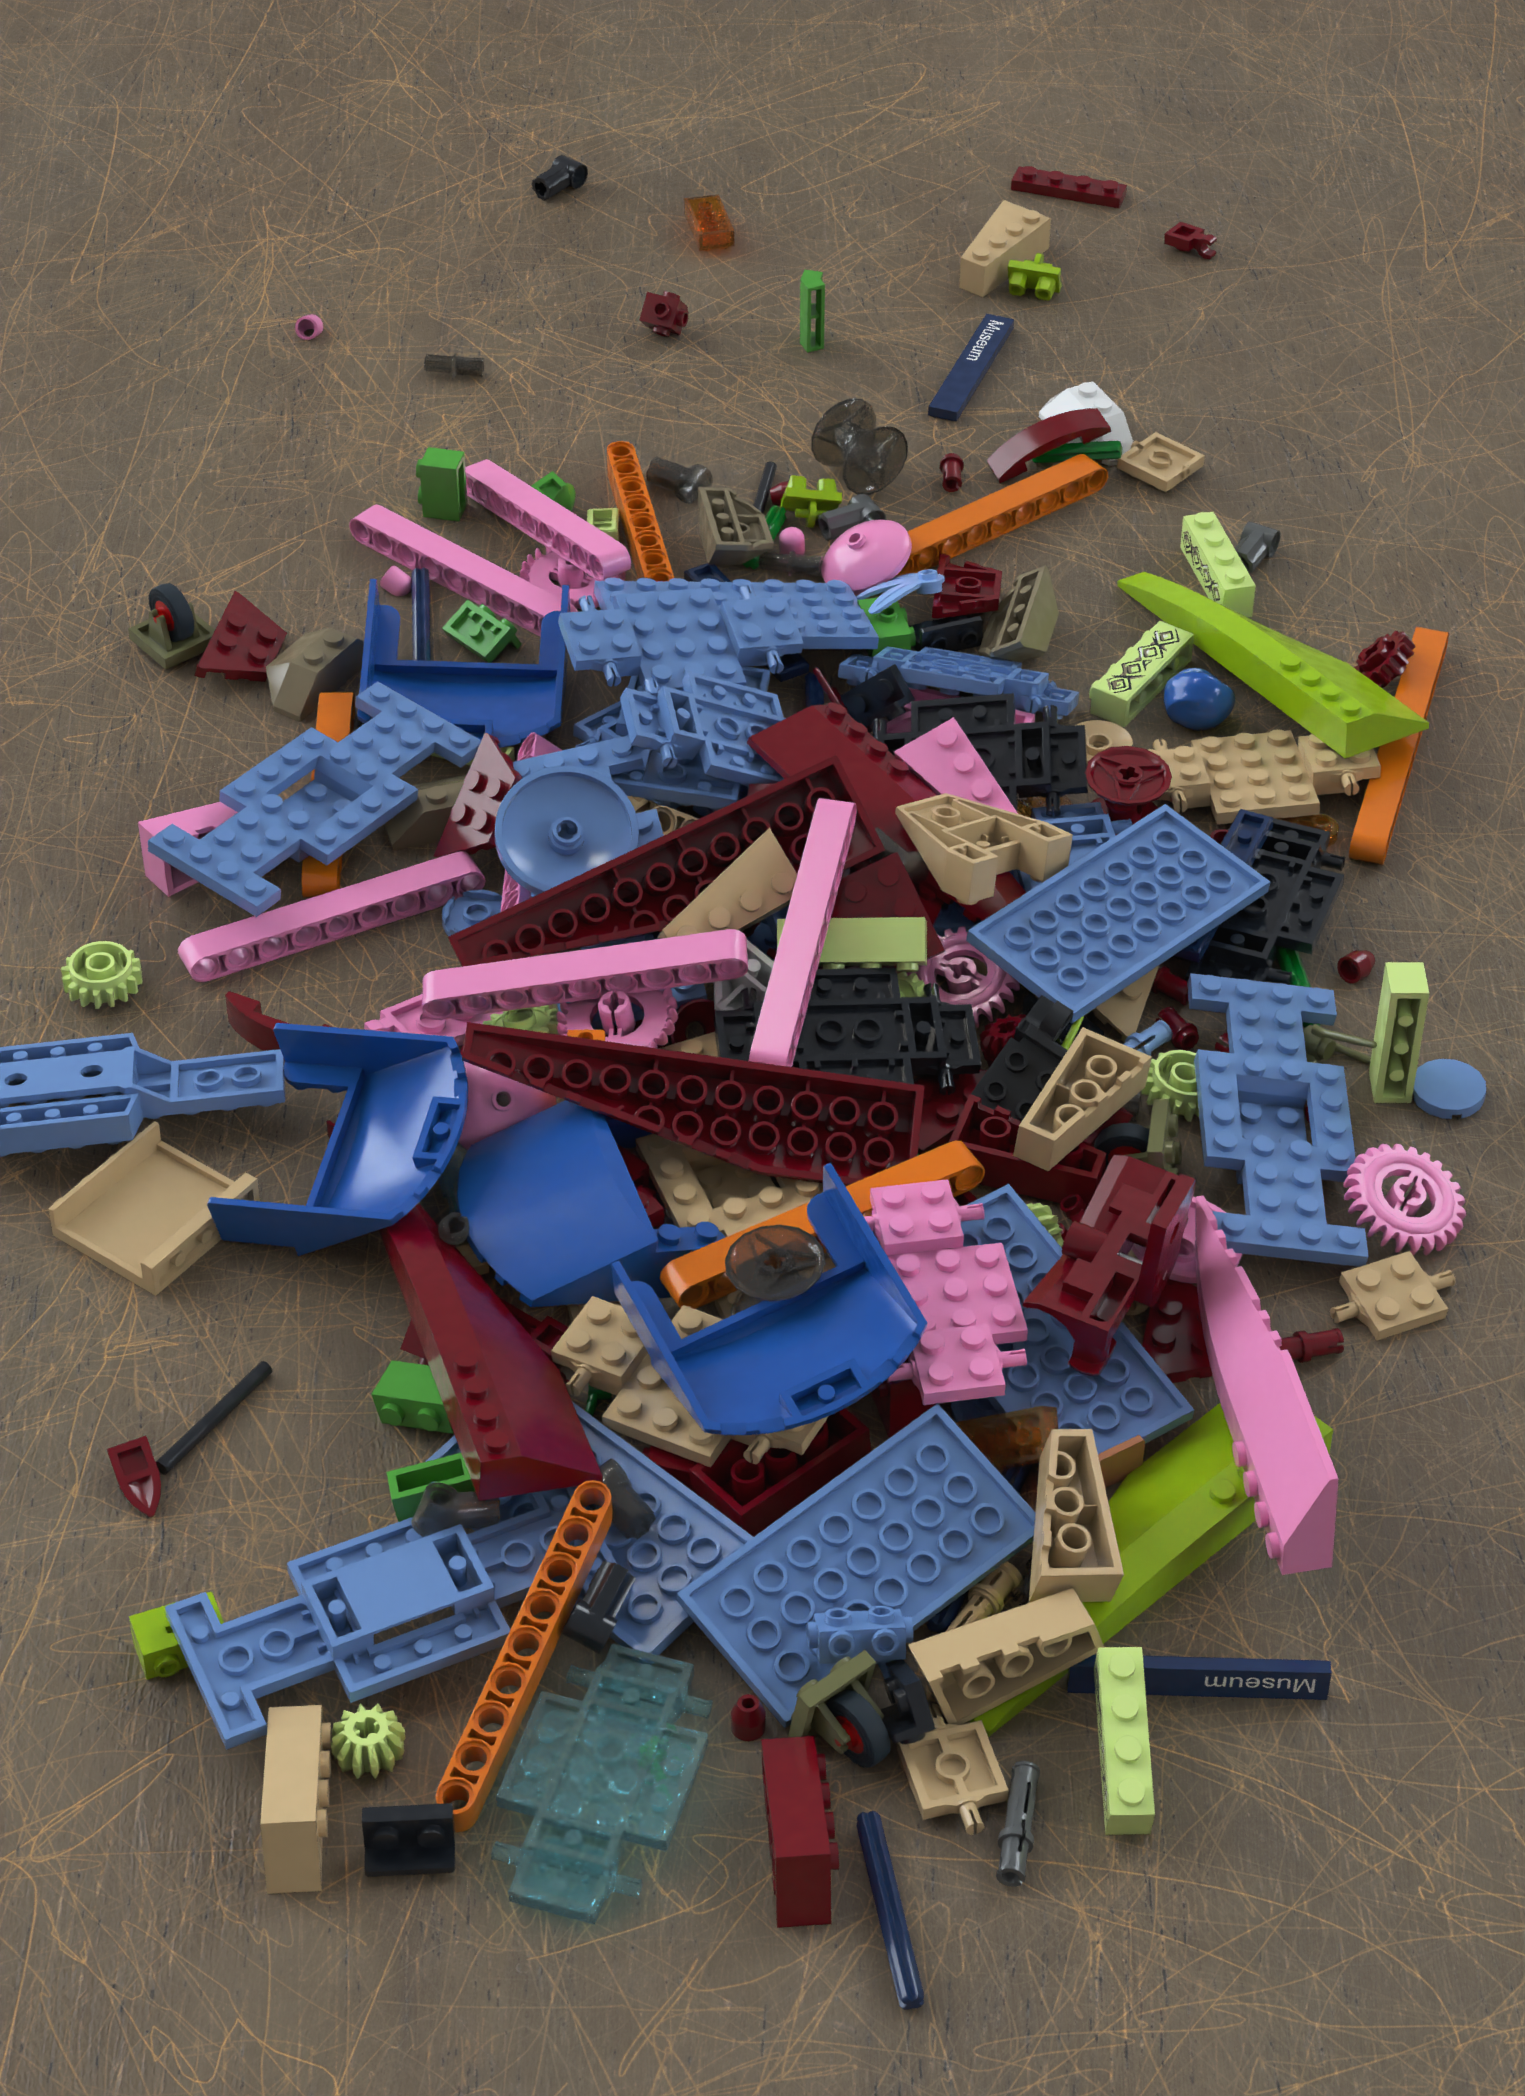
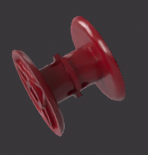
(1128, 781)

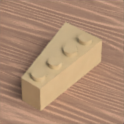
(1007, 236)
(742, 895)
(1082, 1094)
(1073, 1522)
(1005, 1654)
(295, 1798)

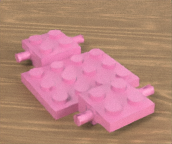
(959, 1290)

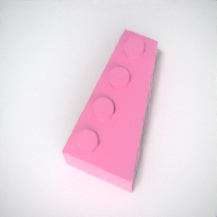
(952, 766)
(194, 821)

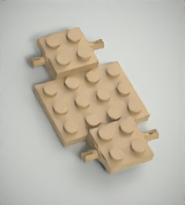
(1260, 774)
(611, 1357)

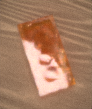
(709, 222)
(1013, 1436)

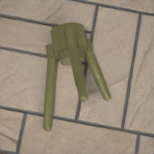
(1320, 1044)

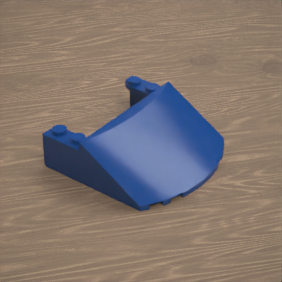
(474, 696)
(386, 1146)
(559, 1207)
(792, 1356)

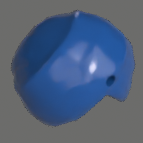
(1197, 699)

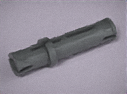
(1016, 1836)

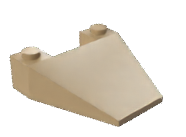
(974, 842)

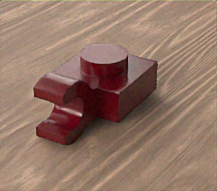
(1187, 237)

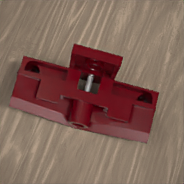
(1096, 1276)

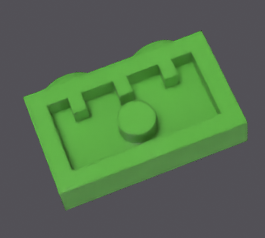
(481, 631)

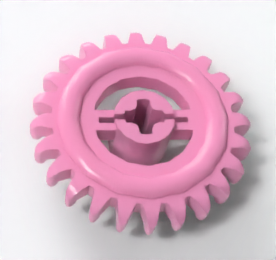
(559, 569)
(963, 979)
(658, 1019)
(1446, 1211)

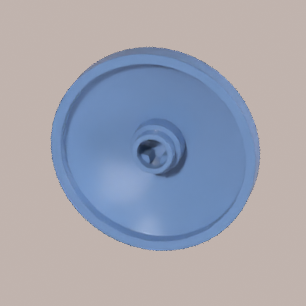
(562, 826)

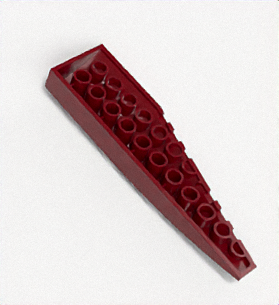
(875, 775)
(660, 879)
(732, 1109)
(489, 1371)

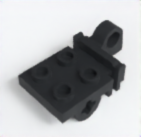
(1026, 1060)

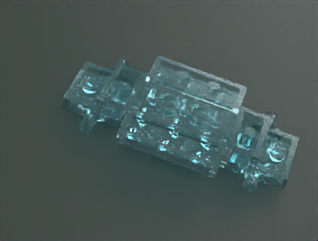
(600, 1778)

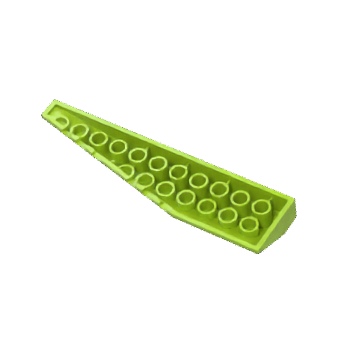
(1304, 683)
(1166, 1525)

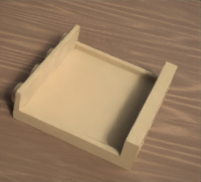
(146, 1211)

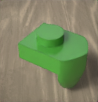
(557, 490)

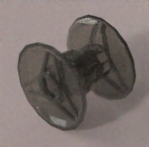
(851, 440)
(773, 1265)

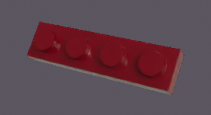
(1069, 187)

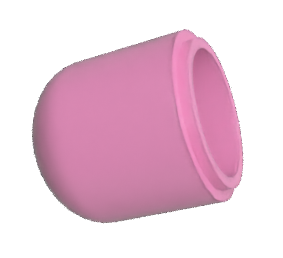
(308, 322)
(791, 540)
(396, 582)

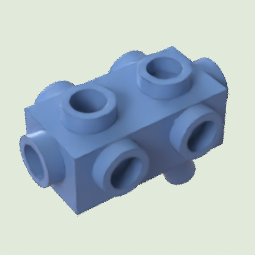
(847, 1633)

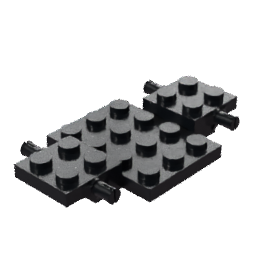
(1022, 757)
(1286, 916)
(867, 1030)

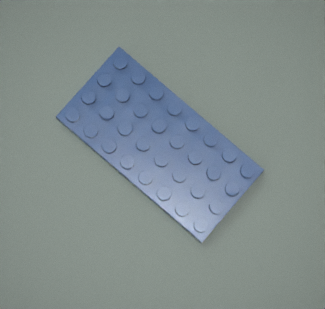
(822, 611)
(1118, 912)
(1131, 1391)
(892, 1530)
(674, 1552)

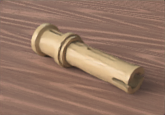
(988, 1595)

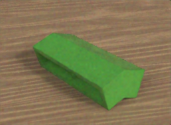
(809, 282)

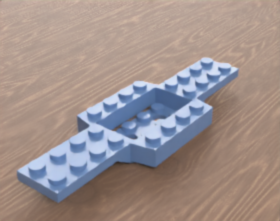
(114, 1067)

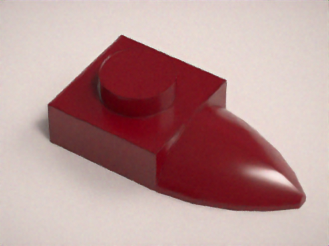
(137, 1474)

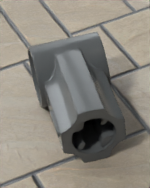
(858, 510)
(1257, 543)

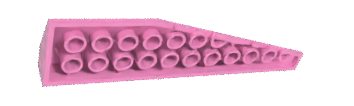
(1264, 1409)

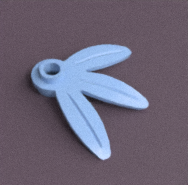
(923, 582)

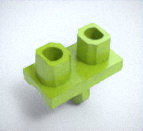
(1034, 275)
(808, 502)

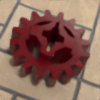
(1385, 658)

